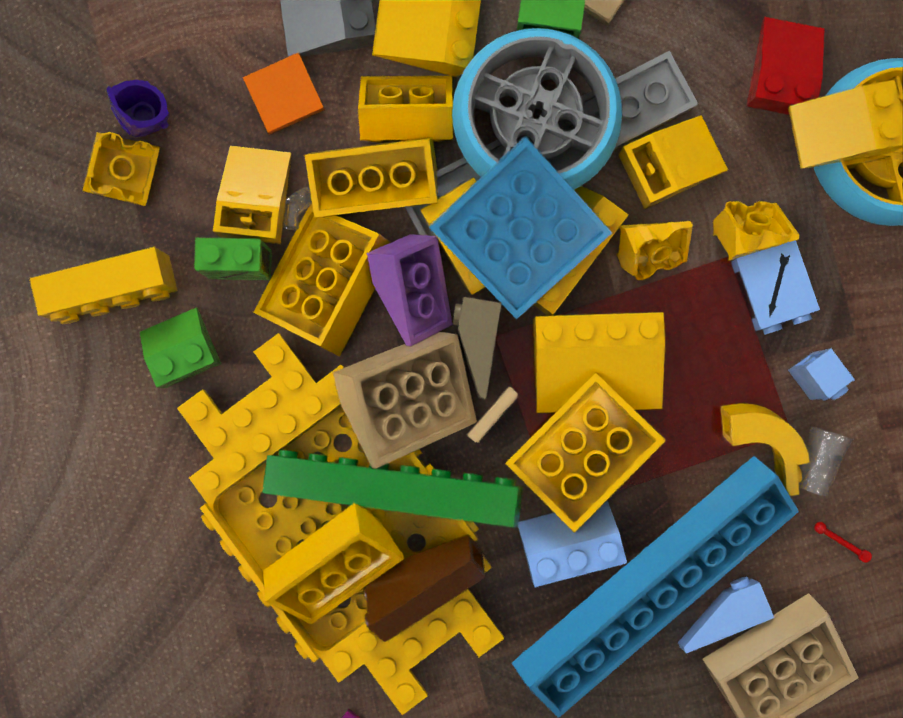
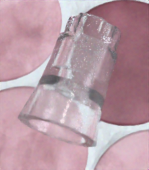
(825, 457)

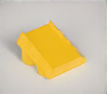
(121, 168)
(752, 228)
(653, 247)

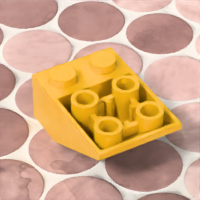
(672, 161)
(252, 195)

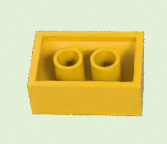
(405, 108)

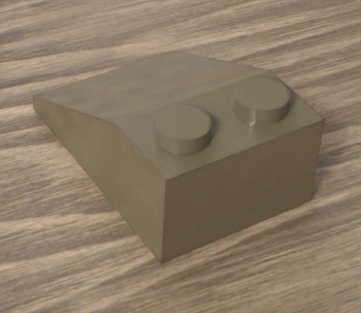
(477, 335)

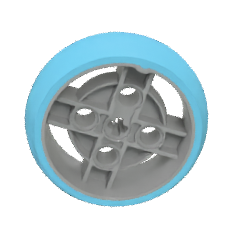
(560, 54)

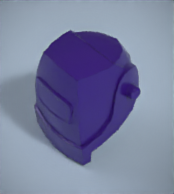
(138, 107)

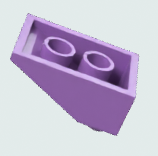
(412, 286)

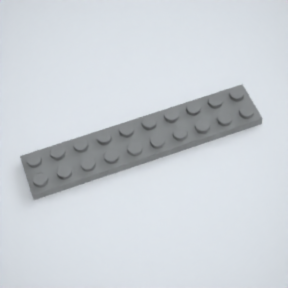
(649, 99)

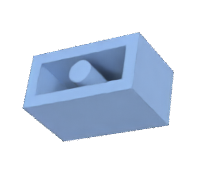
(822, 375)

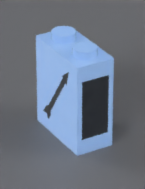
(775, 287)

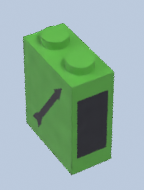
(233, 258)

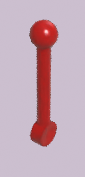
(863, 555)

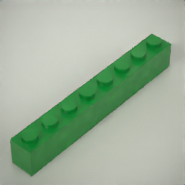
(394, 490)

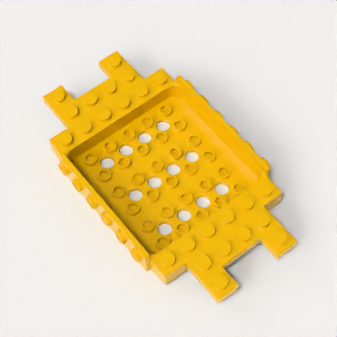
(306, 418)

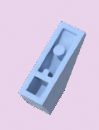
(730, 613)

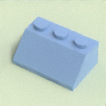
(560, 554)

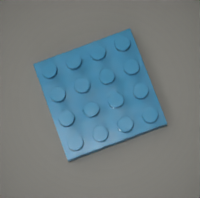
(520, 228)

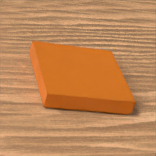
(283, 93)

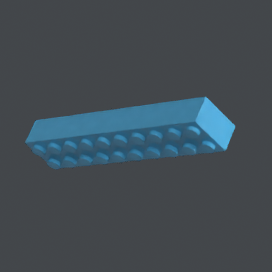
(656, 586)

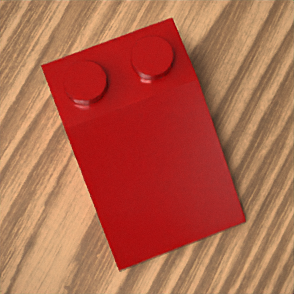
(786, 65)

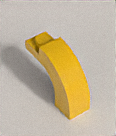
(755, 423)

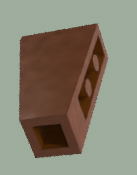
(421, 585)

